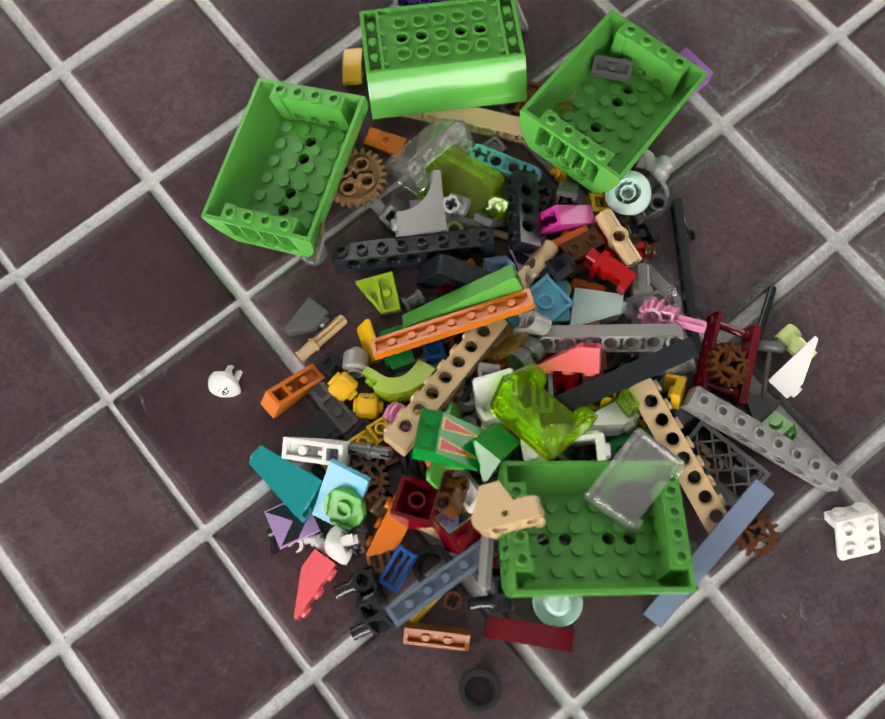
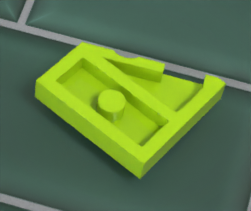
(382, 292)

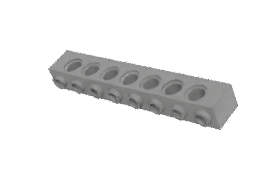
(762, 439)

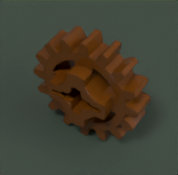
(725, 375)
(376, 481)
(751, 543)

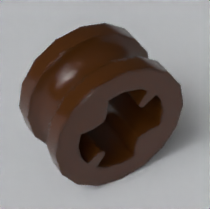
(649, 249)
(446, 597)

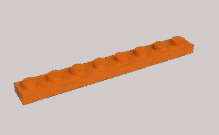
(452, 324)

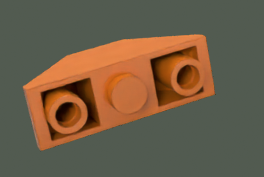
(387, 533)

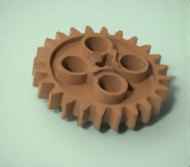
(361, 193)

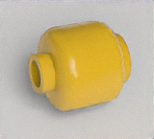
(343, 386)
(368, 406)

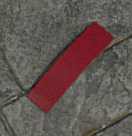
(529, 633)

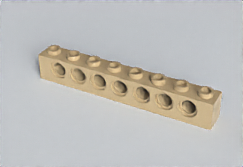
(404, 441)
(684, 444)

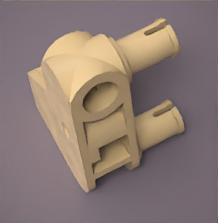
(495, 502)

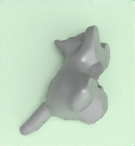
(658, 167)

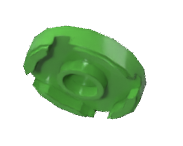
(344, 507)

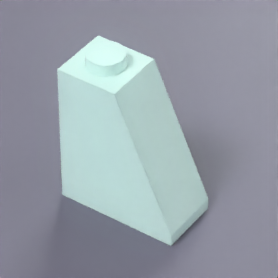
(595, 305)

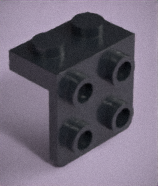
(688, 420)

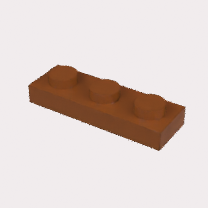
(436, 636)

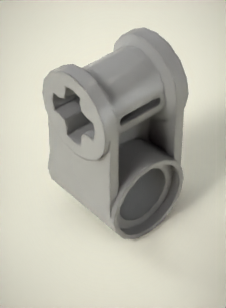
(533, 324)

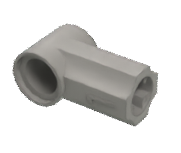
(456, 204)
(642, 281)

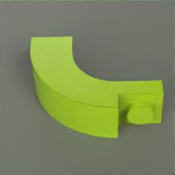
(399, 388)

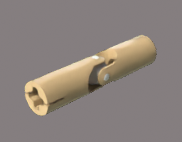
(536, 262)

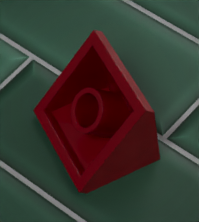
(414, 503)

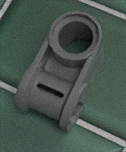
(651, 211)

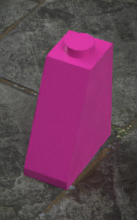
(564, 218)

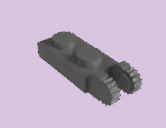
(335, 409)

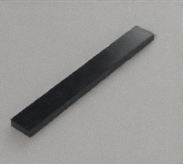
(684, 267)
(629, 375)

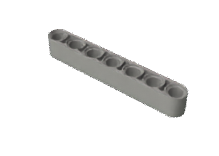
(622, 337)

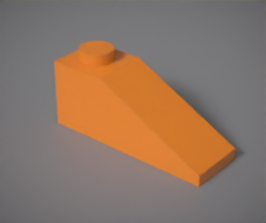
(291, 390)

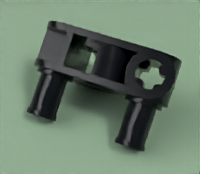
(367, 595)
(493, 600)

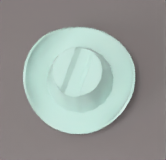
(630, 195)
(558, 610)

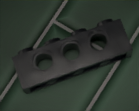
(523, 212)

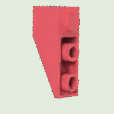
(578, 358)
(312, 579)

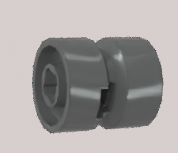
(527, 353)

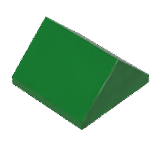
(492, 448)

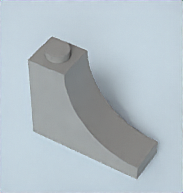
(425, 217)

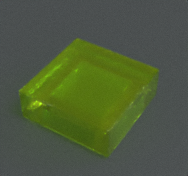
(627, 403)

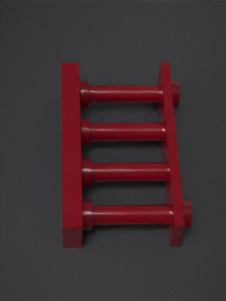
(749, 342)

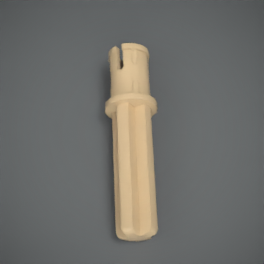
(319, 339)

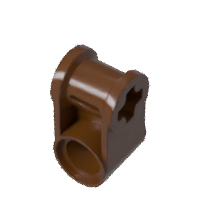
(452, 495)

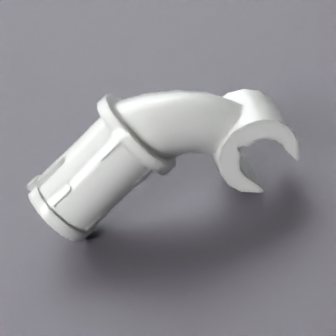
(315, 540)

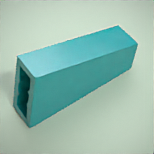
(289, 482)

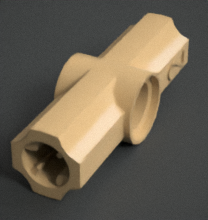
(611, 227)

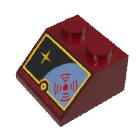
(457, 532)

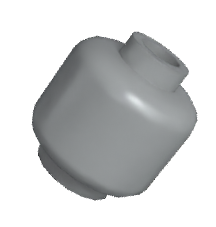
(355, 361)

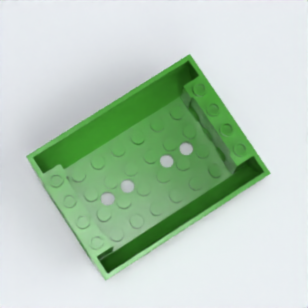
(445, 67)
(659, 88)
(267, 165)
(587, 566)

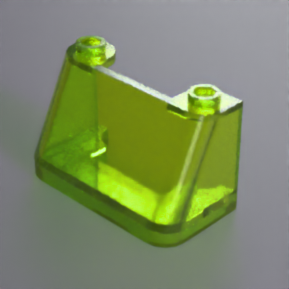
(466, 178)
(536, 414)

